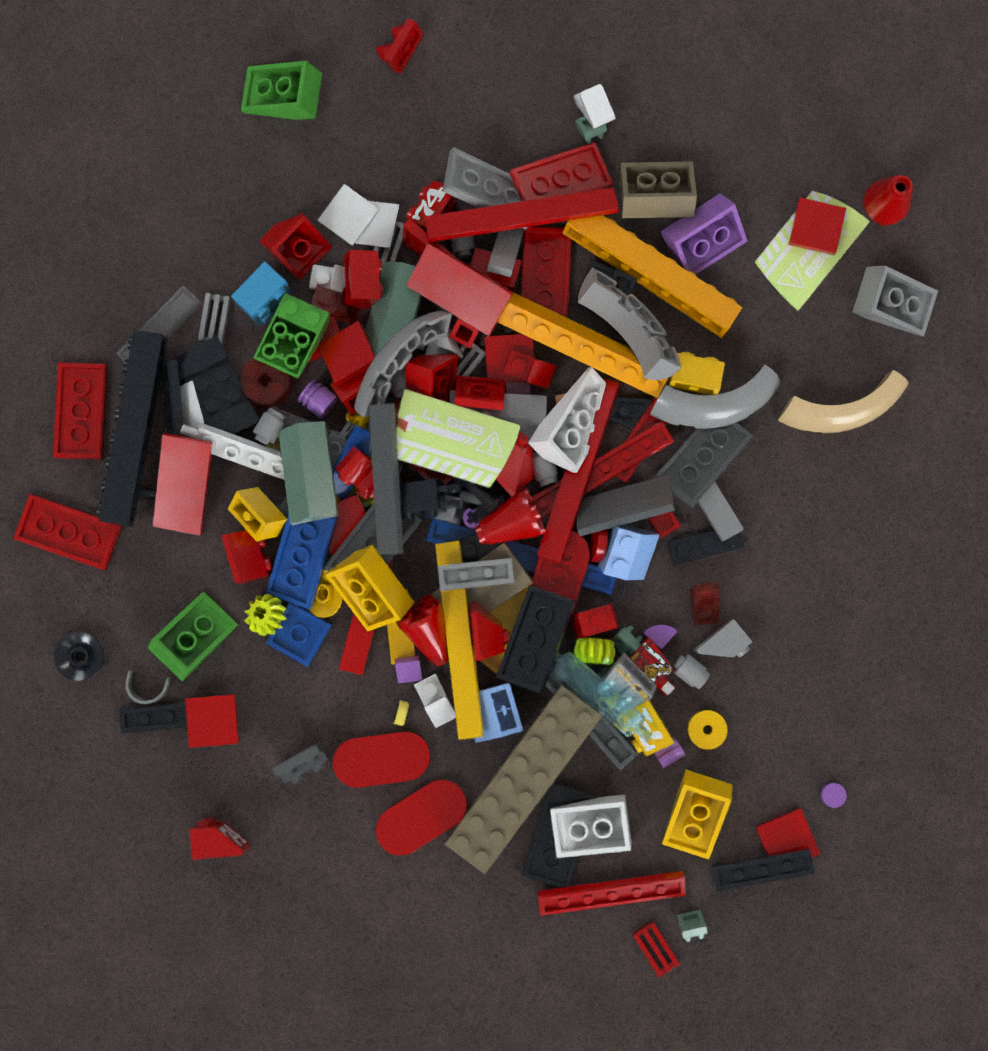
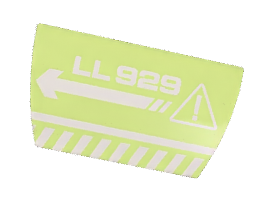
(798, 270)
(454, 439)

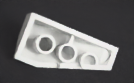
(566, 429)

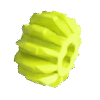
(265, 615)
(595, 651)

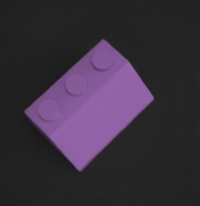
(706, 236)

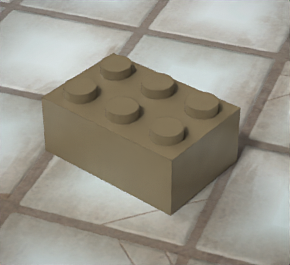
(657, 189)

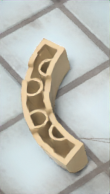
(844, 417)

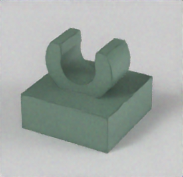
(588, 131)
(625, 642)
(692, 925)

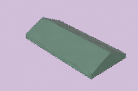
(396, 306)
(308, 472)

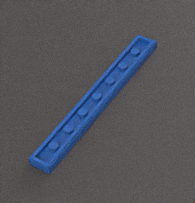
(527, 555)

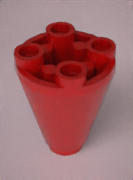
(888, 199)
(511, 521)
(426, 629)

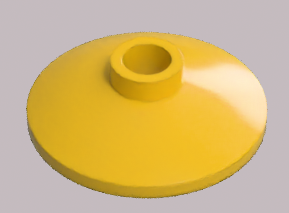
(327, 598)

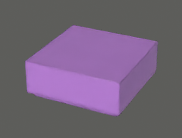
(408, 669)

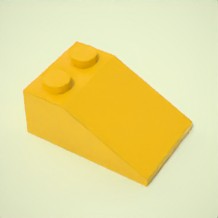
(697, 814)

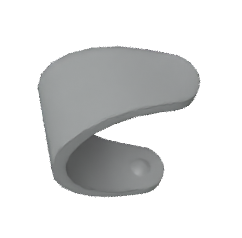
(136, 698)

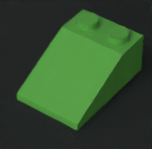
(282, 90)
(192, 636)

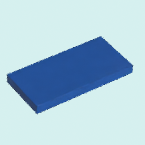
(301, 561)

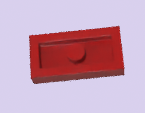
(405, 42)

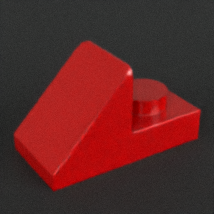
(529, 369)

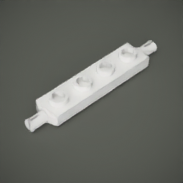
(239, 449)

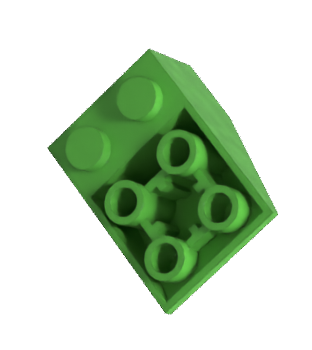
(292, 336)

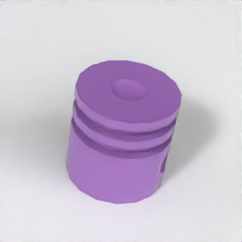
(317, 399)

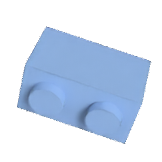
(628, 552)

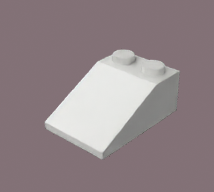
(591, 827)

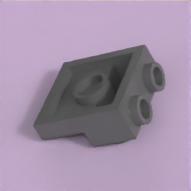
(295, 767)

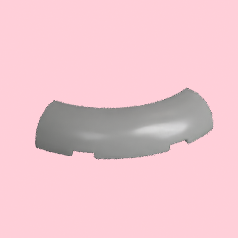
(632, 322)
(395, 356)
(719, 409)

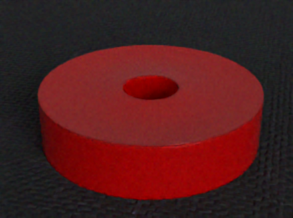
(598, 545)

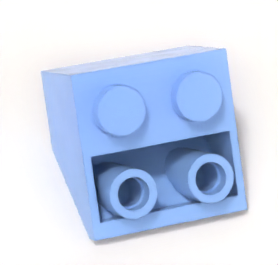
(498, 712)

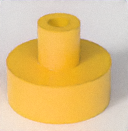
(357, 419)

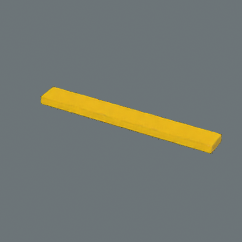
(460, 649)

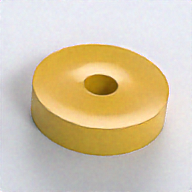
(718, 729)

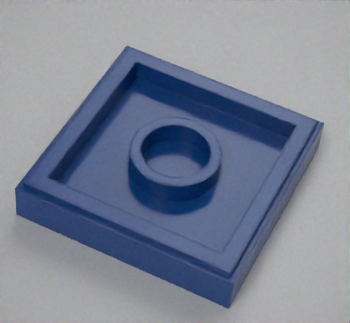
(300, 634)

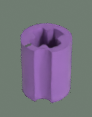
(470, 519)
(670, 754)

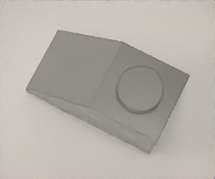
(726, 641)

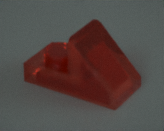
(334, 304)
(705, 603)

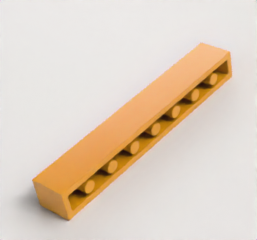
(655, 272)
(577, 342)

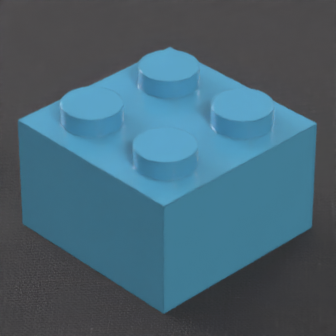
(261, 294)

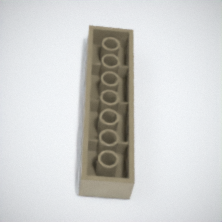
(523, 778)

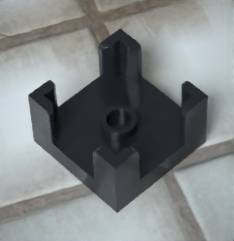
(488, 496)

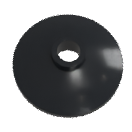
(66, 656)

